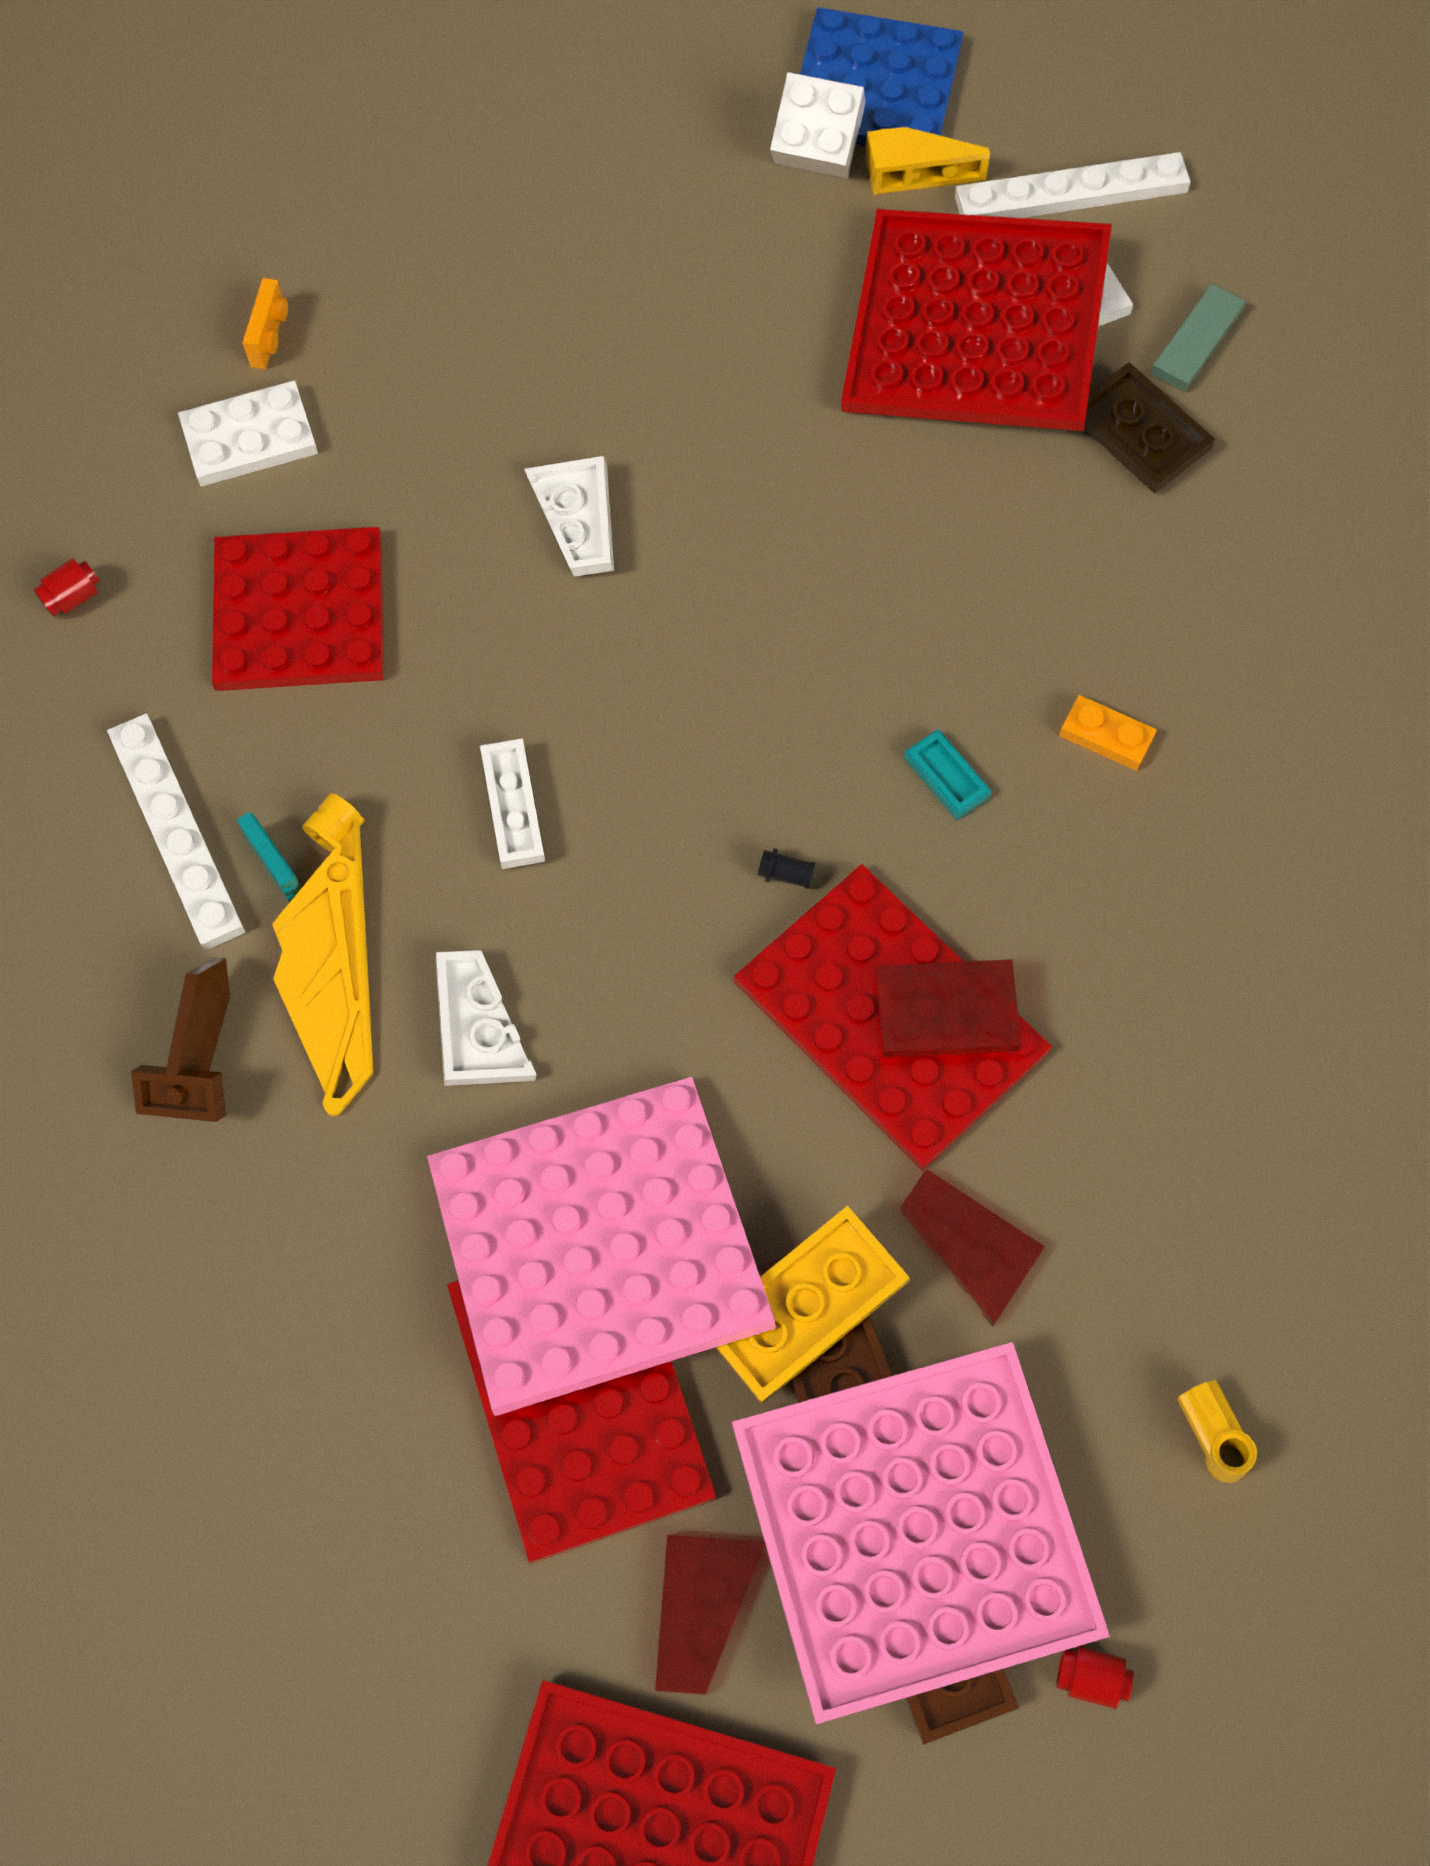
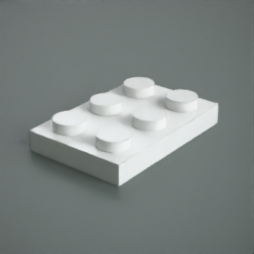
(247, 433)

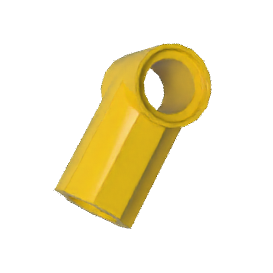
(1217, 1427)

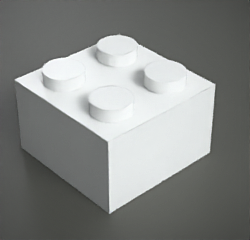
(817, 125)

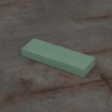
(1198, 337)

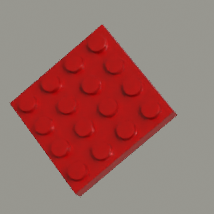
(297, 609)

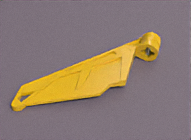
(325, 956)

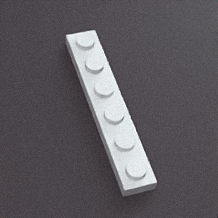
(1076, 188)
(176, 832)

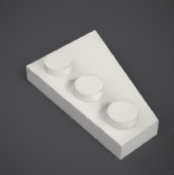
(578, 511)
(474, 1026)

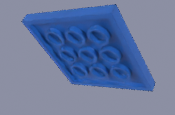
(899, 63)

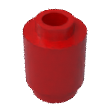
(67, 587)
(1094, 1677)

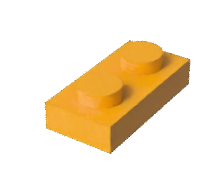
(262, 329)
(1107, 732)

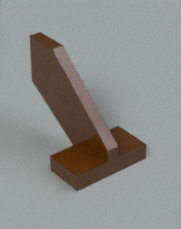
(186, 1085)

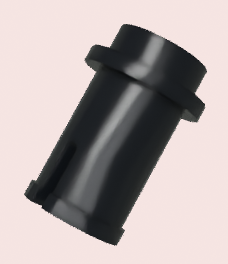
(785, 869)

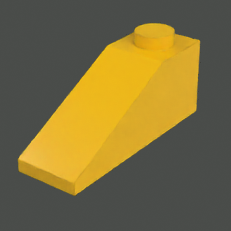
(918, 160)

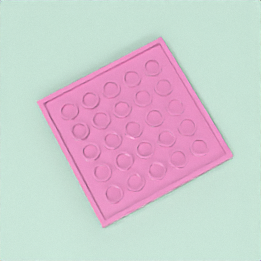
(597, 1245)
(917, 1532)

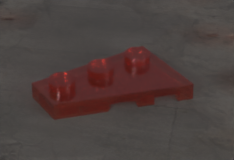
(972, 1241)
(699, 1606)

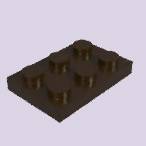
(1144, 428)

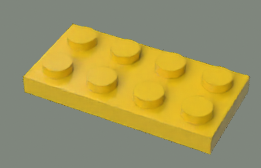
(815, 1301)

